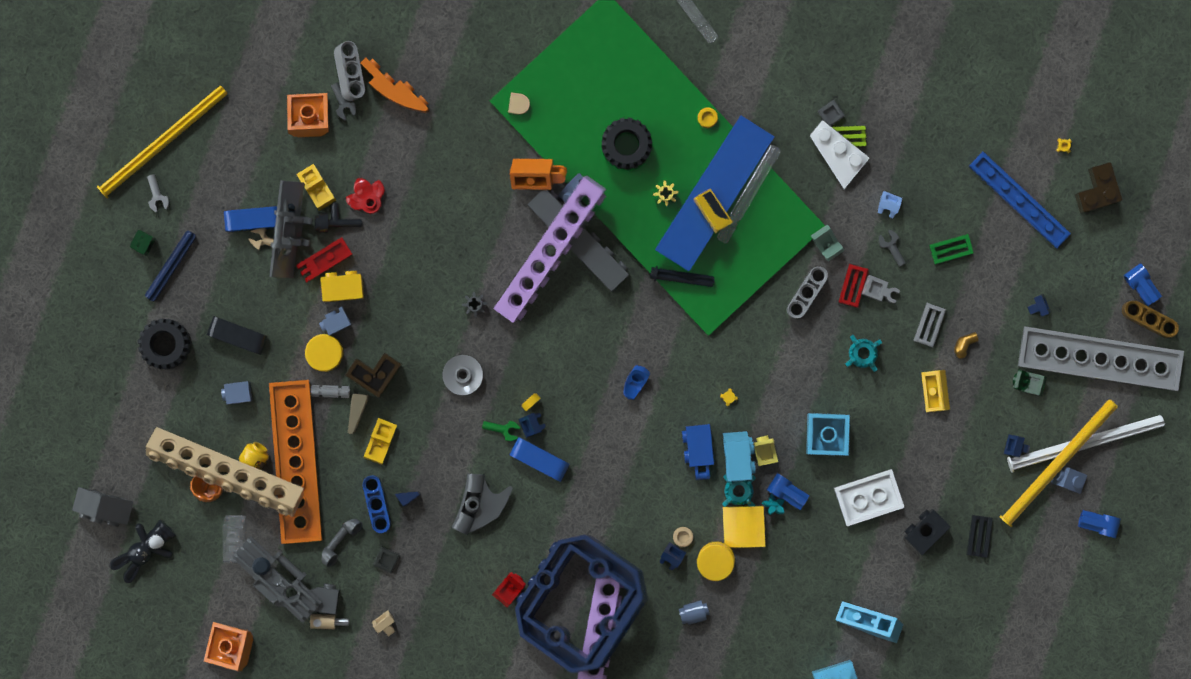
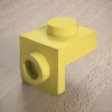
(765, 451)

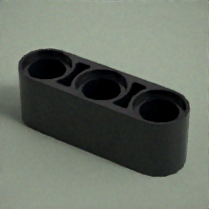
(237, 335)

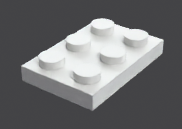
(869, 497)

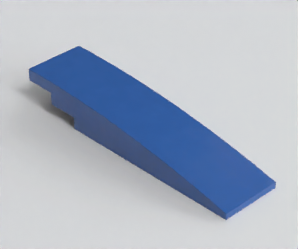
(725, 178)

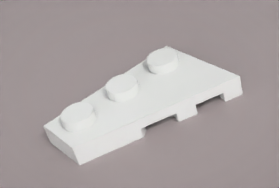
(838, 152)

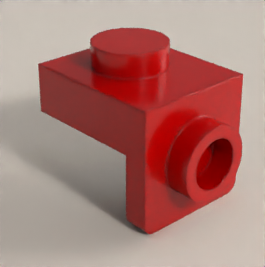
(509, 589)

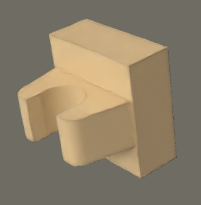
(384, 623)

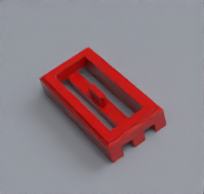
(848, 302)

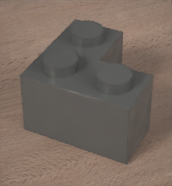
(102, 507)

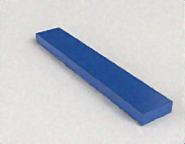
(1019, 200)

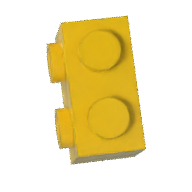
(342, 287)

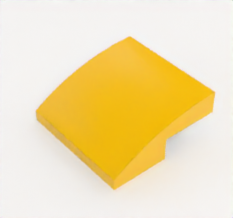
(744, 526)

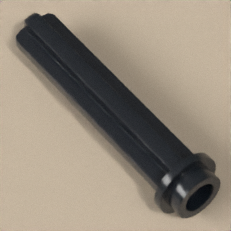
(681, 277)

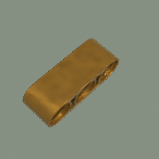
(1159, 322)

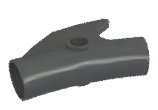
(488, 504)

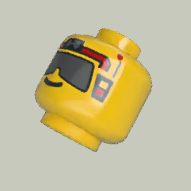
(254, 455)

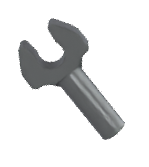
(342, 102)
(892, 247)

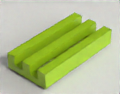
(854, 136)

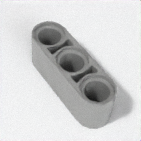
(345, 80)
(814, 285)

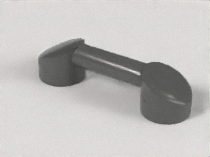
(328, 556)

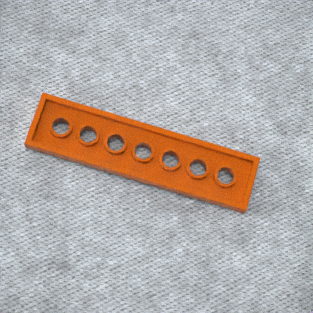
(305, 451)

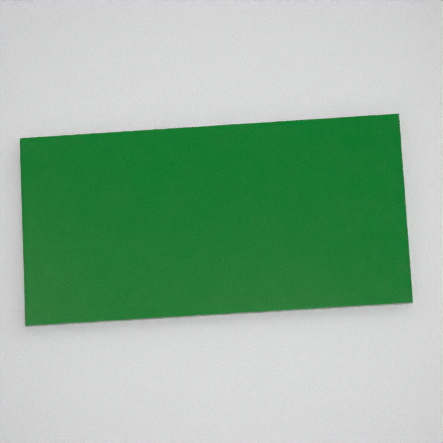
(614, 71)

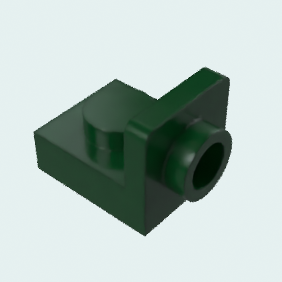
(142, 242)

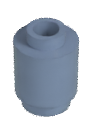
(694, 612)

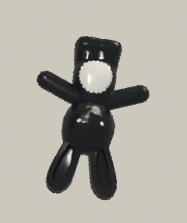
(142, 551)

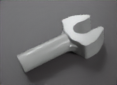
(156, 194)

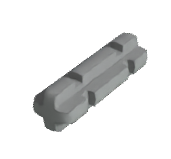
(330, 391)

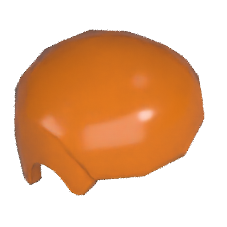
(204, 491)

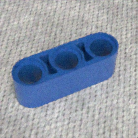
(249, 219)
(539, 459)
(374, 514)

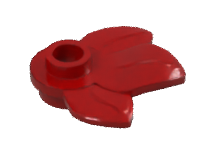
(364, 193)

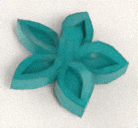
(774, 505)

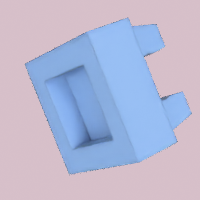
(889, 202)

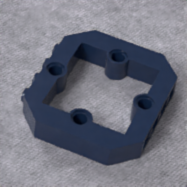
(544, 637)

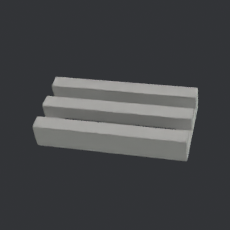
(924, 341)

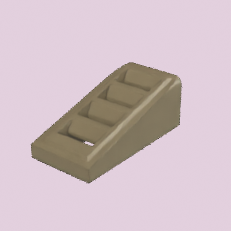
(357, 408)

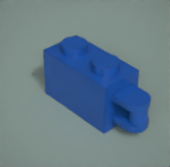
(699, 449)

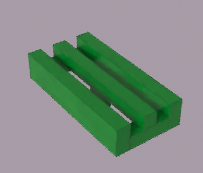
(934, 253)

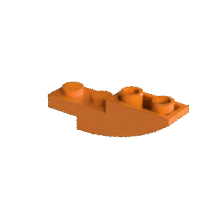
(400, 93)

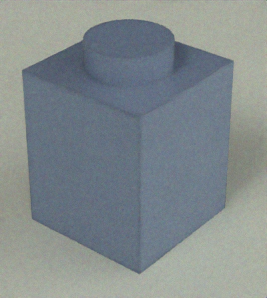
(237, 392)

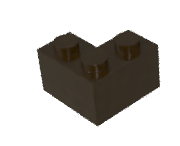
(1104, 190)
(375, 379)

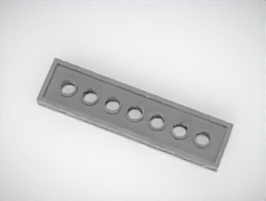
(1110, 348)

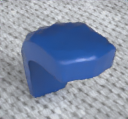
(635, 381)

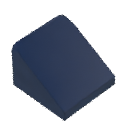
(406, 498)

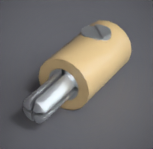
(326, 621)

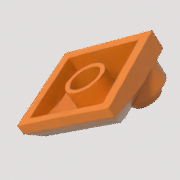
(307, 114)
(228, 647)

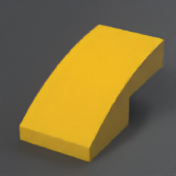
(316, 187)
(380, 441)

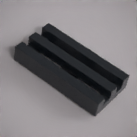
(979, 537)

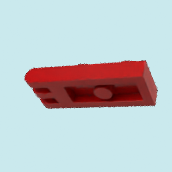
(325, 259)

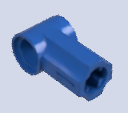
(1139, 280)
(785, 490)
(1103, 524)

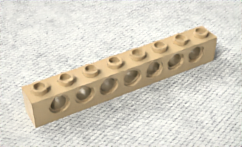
(220, 463)

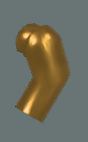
(963, 343)

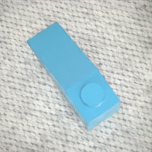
(870, 622)

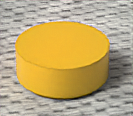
(707, 117)
(530, 402)

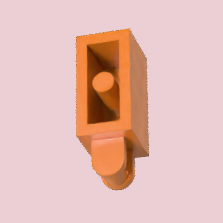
(536, 174)

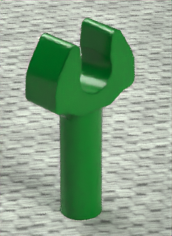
(502, 429)

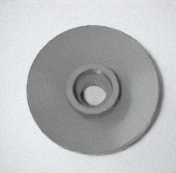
(454, 382)

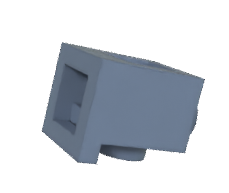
(335, 322)

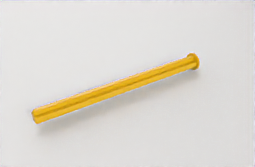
(162, 141)
(1059, 462)

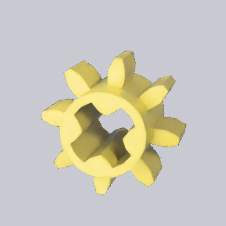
(669, 189)

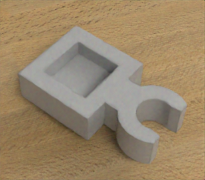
(877, 289)

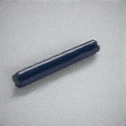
(170, 266)

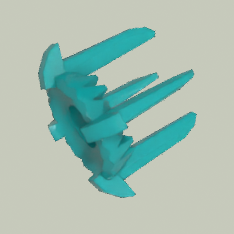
(856, 360)
(731, 498)

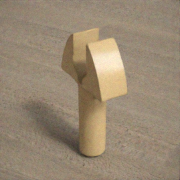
(266, 240)

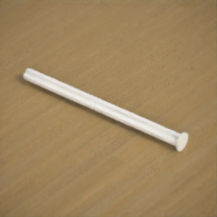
(1094, 440)

